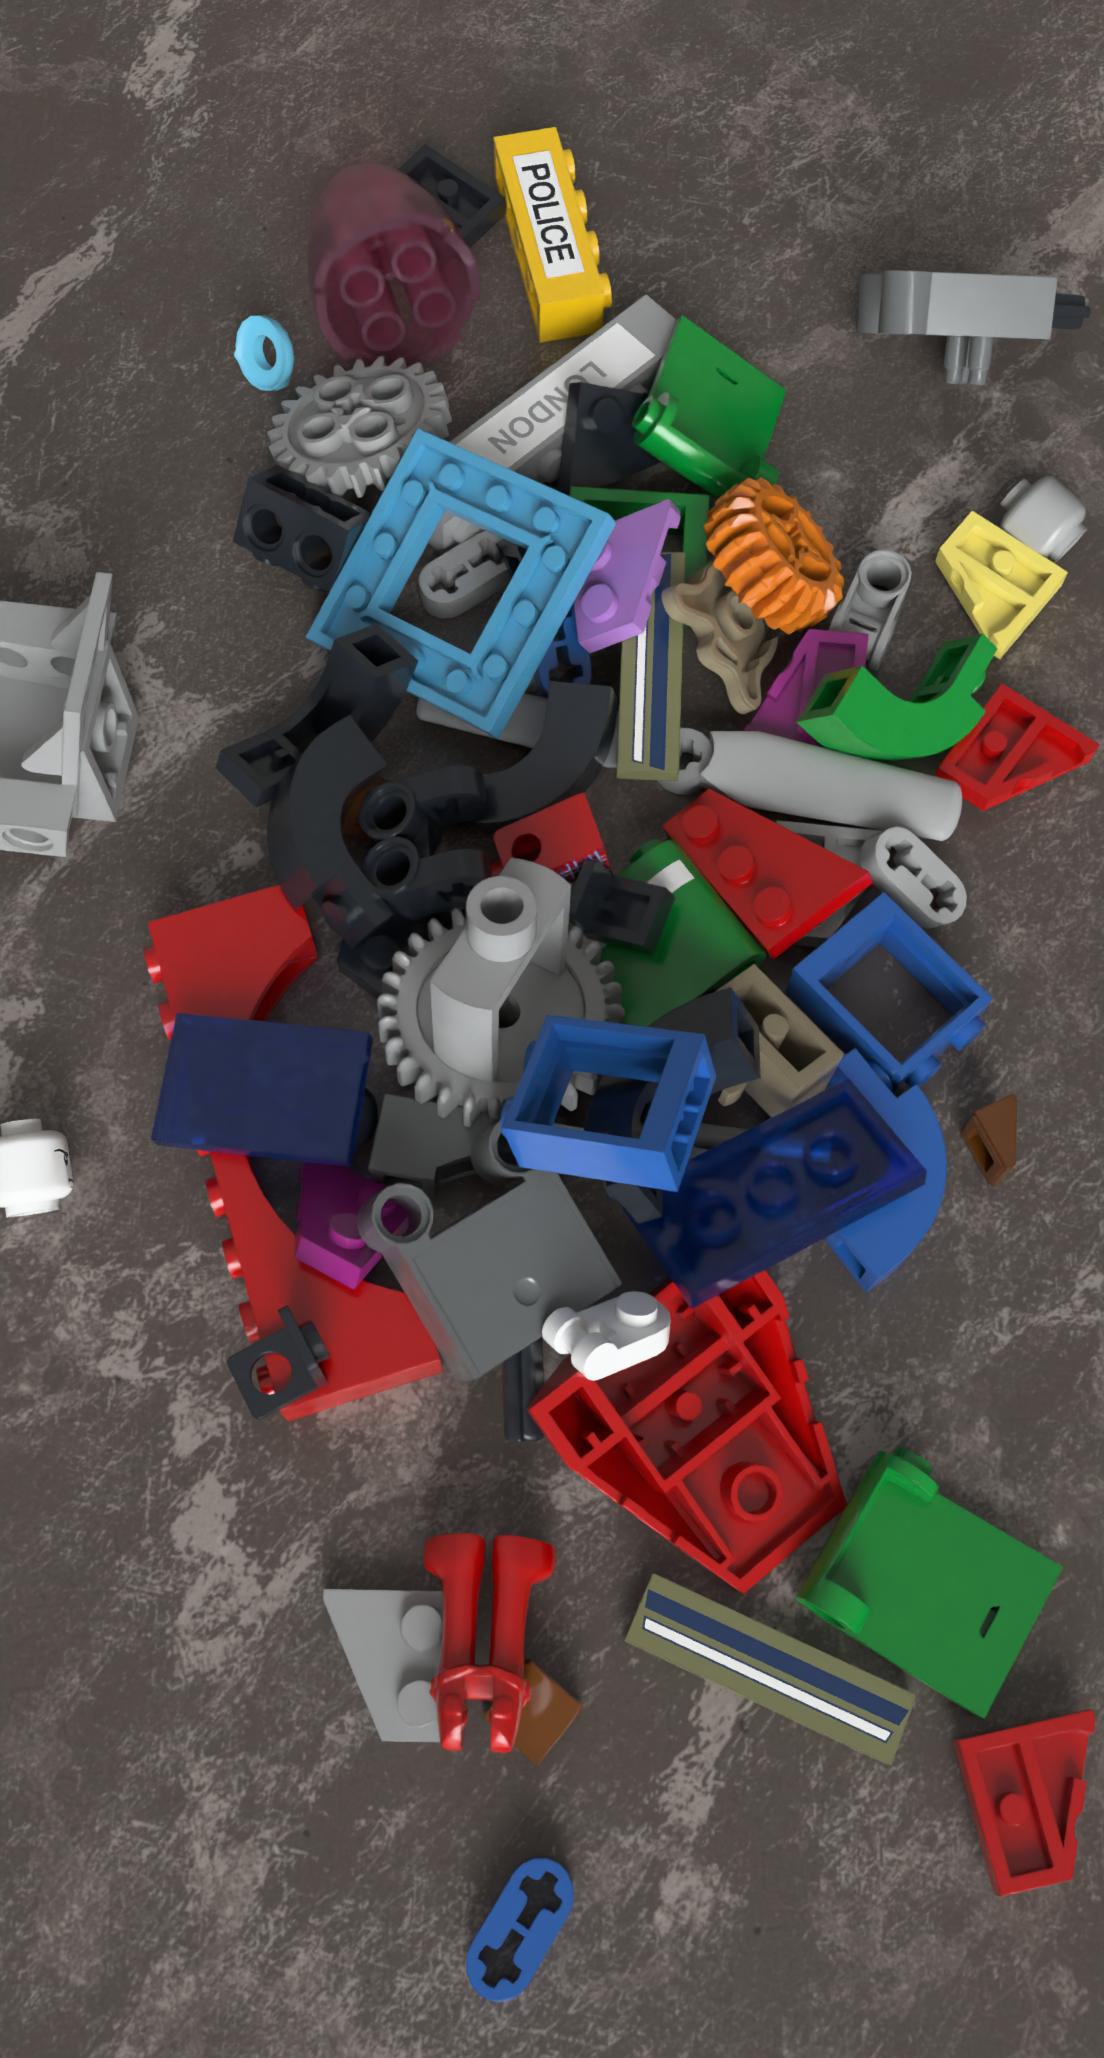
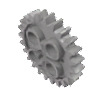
(358, 424)

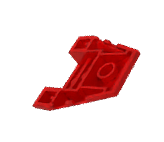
(707, 1435)

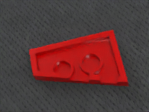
(763, 871)

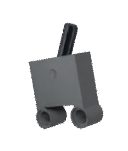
(494, 1273)

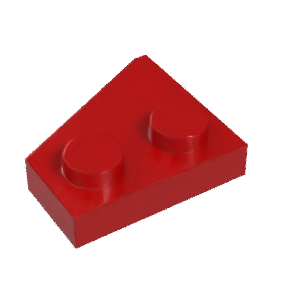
(1013, 751)
(1027, 1798)

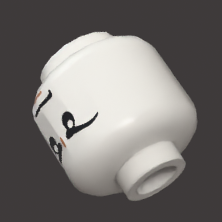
(33, 1168)

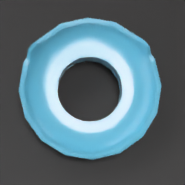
(251, 356)

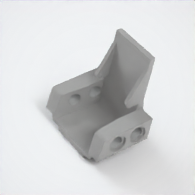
(61, 720)

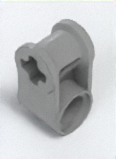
(871, 609)

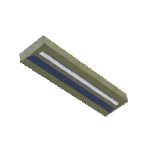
(652, 689)
(771, 1669)

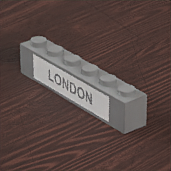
(529, 426)

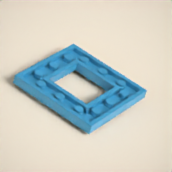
(561, 546)

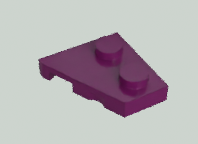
(815, 656)
(328, 1221)

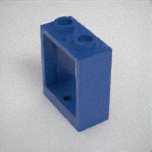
(922, 957)
(569, 1044)

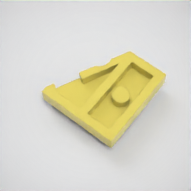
(997, 579)

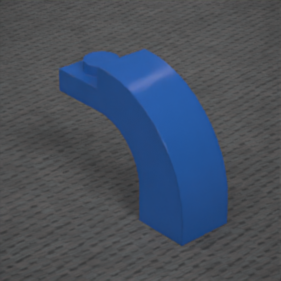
(886, 1237)

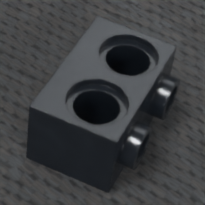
(306, 518)

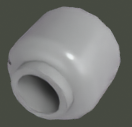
(1044, 517)

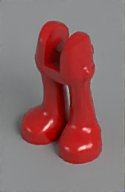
(459, 1564)

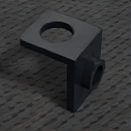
(303, 1350)

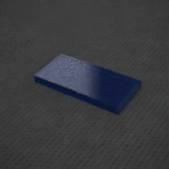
(778, 1191)

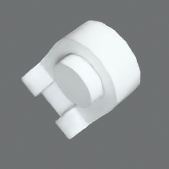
(610, 1333)

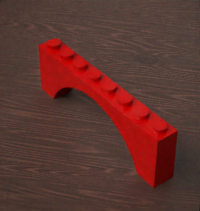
(238, 965)

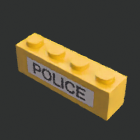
(550, 234)

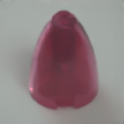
(381, 227)

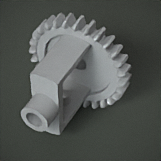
(493, 969)

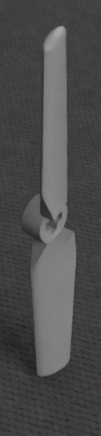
(776, 775)

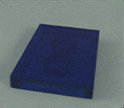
(263, 1089)

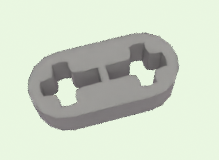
(464, 570)
(914, 877)

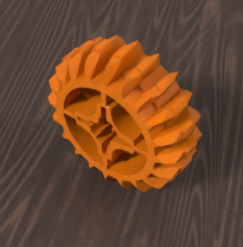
(774, 556)

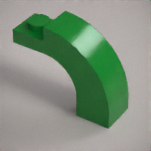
(864, 719)

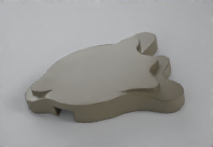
(726, 633)

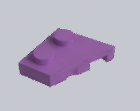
(621, 583)

